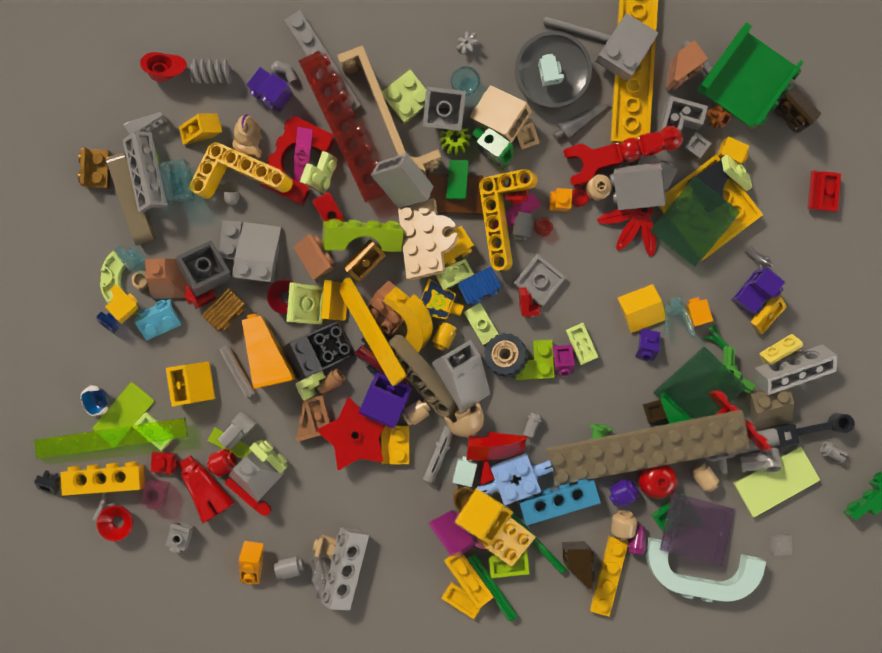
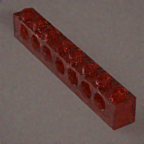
(311, 65)

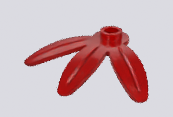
(638, 219)

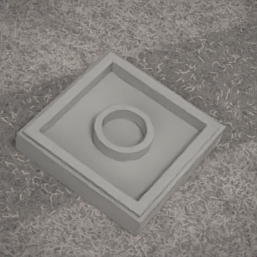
(540, 280)

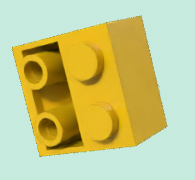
(190, 383)
(484, 516)

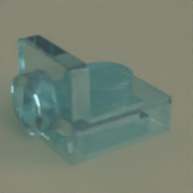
(130, 257)

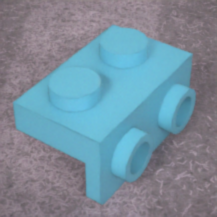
(157, 319)

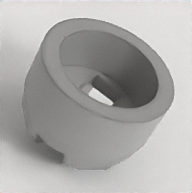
(231, 198)

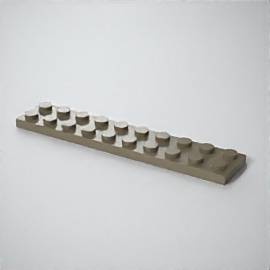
(649, 447)

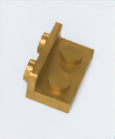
(94, 168)

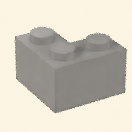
(681, 113)

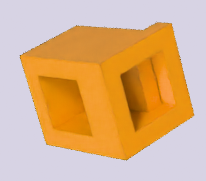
(560, 200)

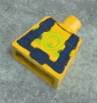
(440, 301)

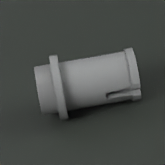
(532, 424)
(830, 450)

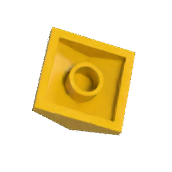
(642, 308)

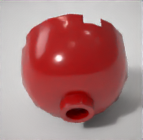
(657, 481)

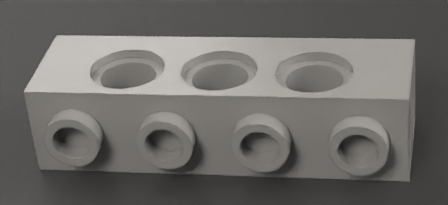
(795, 369)
(342, 597)

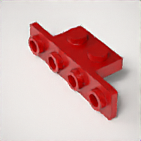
(721, 400)

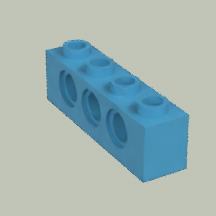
(588, 497)

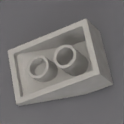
(626, 47)
(257, 253)

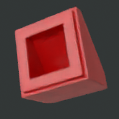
(486, 473)

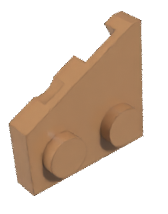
(313, 416)

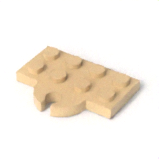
(425, 239)

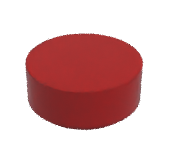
(579, 197)

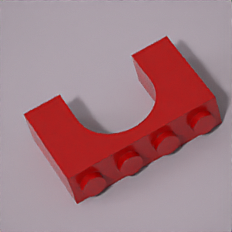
(321, 141)

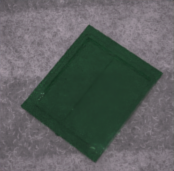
(695, 221)
(694, 382)

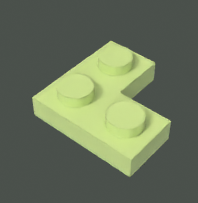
(320, 176)
(264, 452)

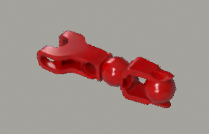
(615, 154)

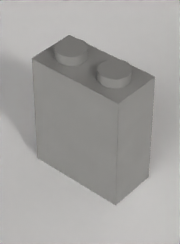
(402, 180)
(639, 186)

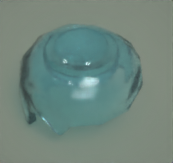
(465, 79)

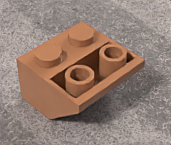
(685, 65)
(313, 257)
(385, 317)

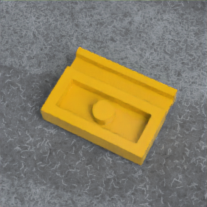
(395, 444)

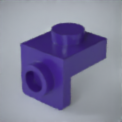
(648, 344)

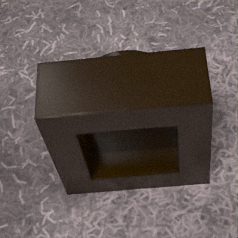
(654, 411)

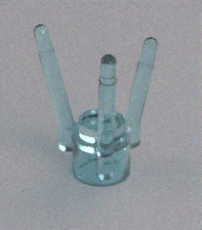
(677, 306)

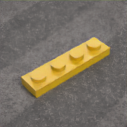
(609, 576)

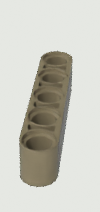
(138, 223)
(422, 376)

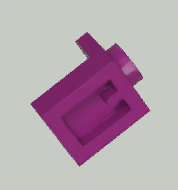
(563, 360)

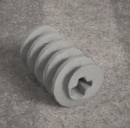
(210, 72)

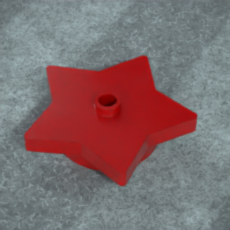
(349, 449)

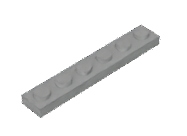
(310, 43)

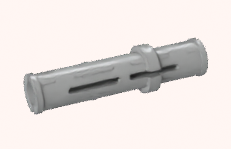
(431, 475)

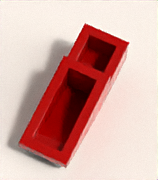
(495, 446)

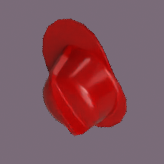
(162, 66)

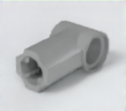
(240, 426)
(766, 460)

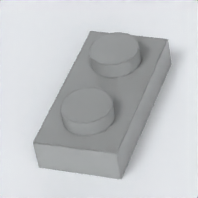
(229, 238)

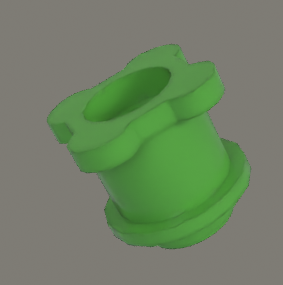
(600, 430)

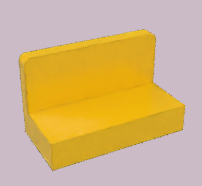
(333, 304)

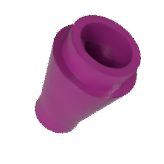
(638, 542)

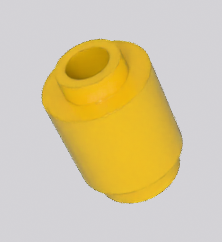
(444, 336)

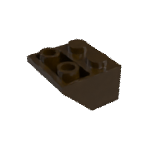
(797, 110)
(578, 560)

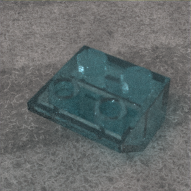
(176, 181)

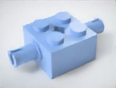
(527, 483)

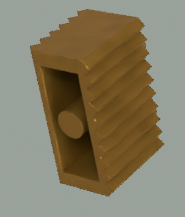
(364, 260)
(224, 310)

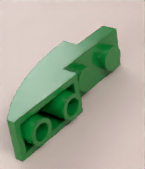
(870, 502)

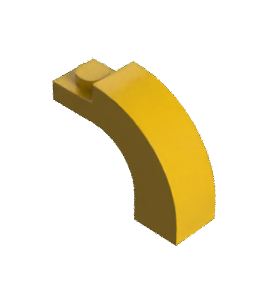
(415, 315)

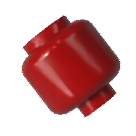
(221, 462)

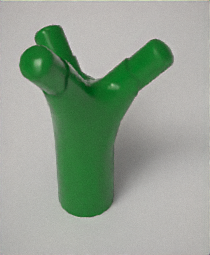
(716, 337)

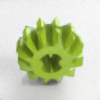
(462, 141)

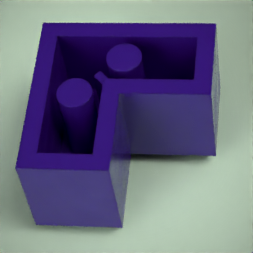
(270, 88)
(758, 288)

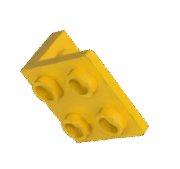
(510, 542)

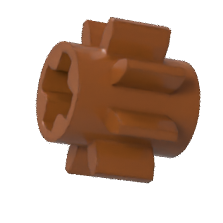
(718, 117)

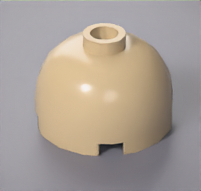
(467, 422)

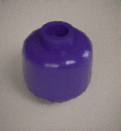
(623, 493)

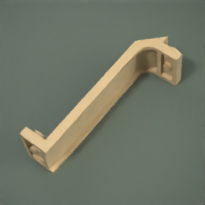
(357, 58)

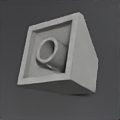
(255, 476)

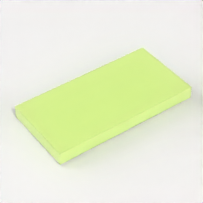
(766, 489)

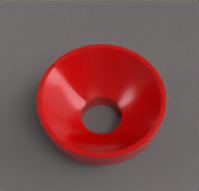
(108, 529)

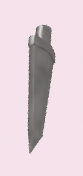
(574, 124)

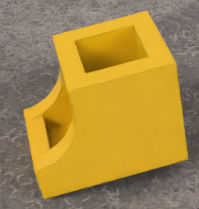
(122, 305)

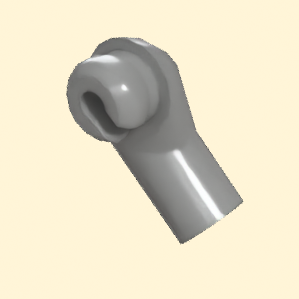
(281, 67)

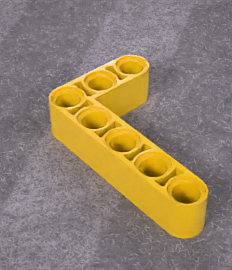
(220, 157)
(499, 214)

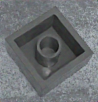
(203, 268)

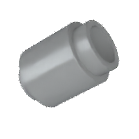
(289, 567)

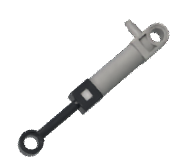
(788, 435)

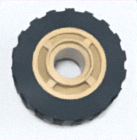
(498, 346)

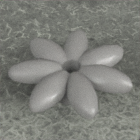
(467, 43)

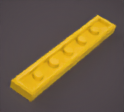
(371, 332)

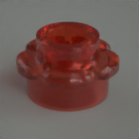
(538, 227)

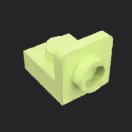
(306, 386)

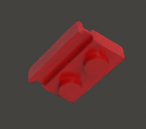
(824, 191)

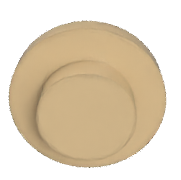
(139, 280)

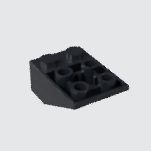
(318, 350)

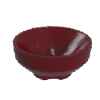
(274, 295)

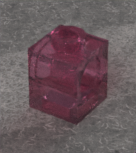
(161, 487)

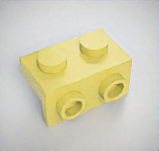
(786, 347)

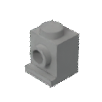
(182, 530)

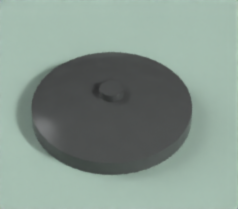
(574, 63)

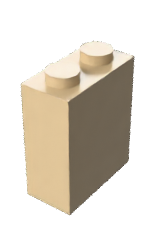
(500, 113)

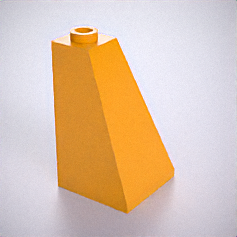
(265, 355)

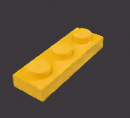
(468, 580)

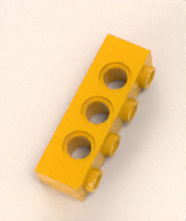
(72, 484)

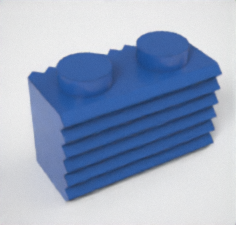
(479, 285)

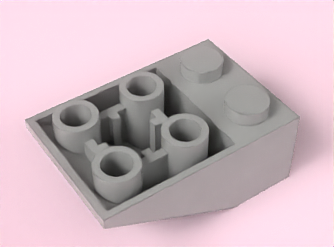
(463, 375)

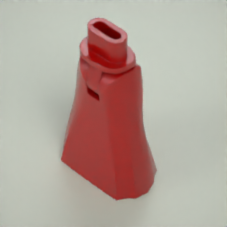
(204, 490)

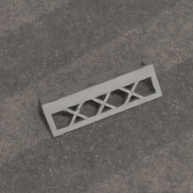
(146, 170)

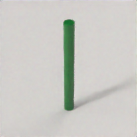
(542, 548)

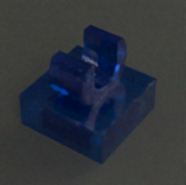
(107, 321)

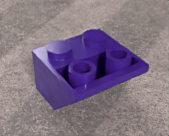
(385, 402)

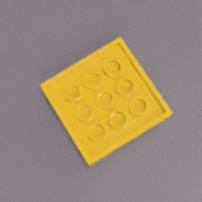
(733, 194)

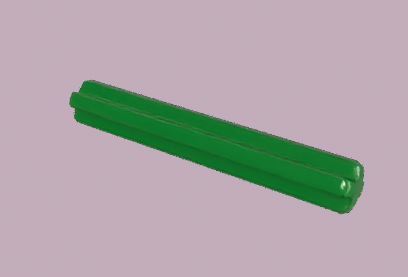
(498, 596)

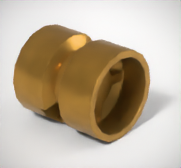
(461, 496)

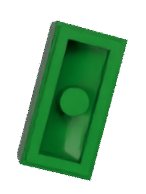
(457, 180)

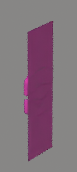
(302, 151)
(526, 207)

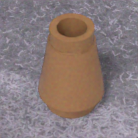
(332, 381)

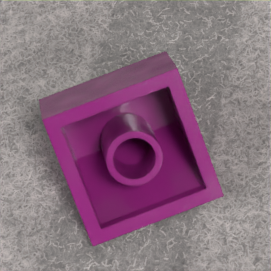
(453, 536)

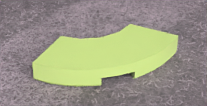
(111, 275)

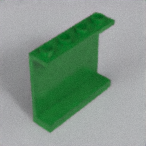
(749, 79)

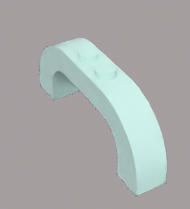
(737, 587)

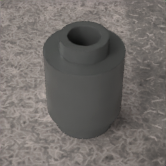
(523, 226)

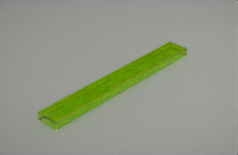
(111, 438)

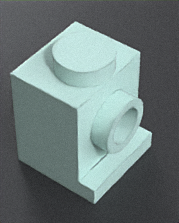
(550, 70)

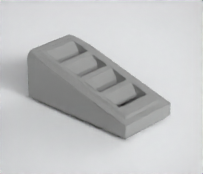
(146, 123)

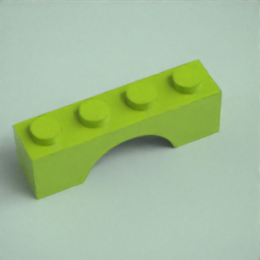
(339, 234)

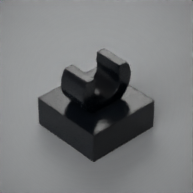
(46, 484)

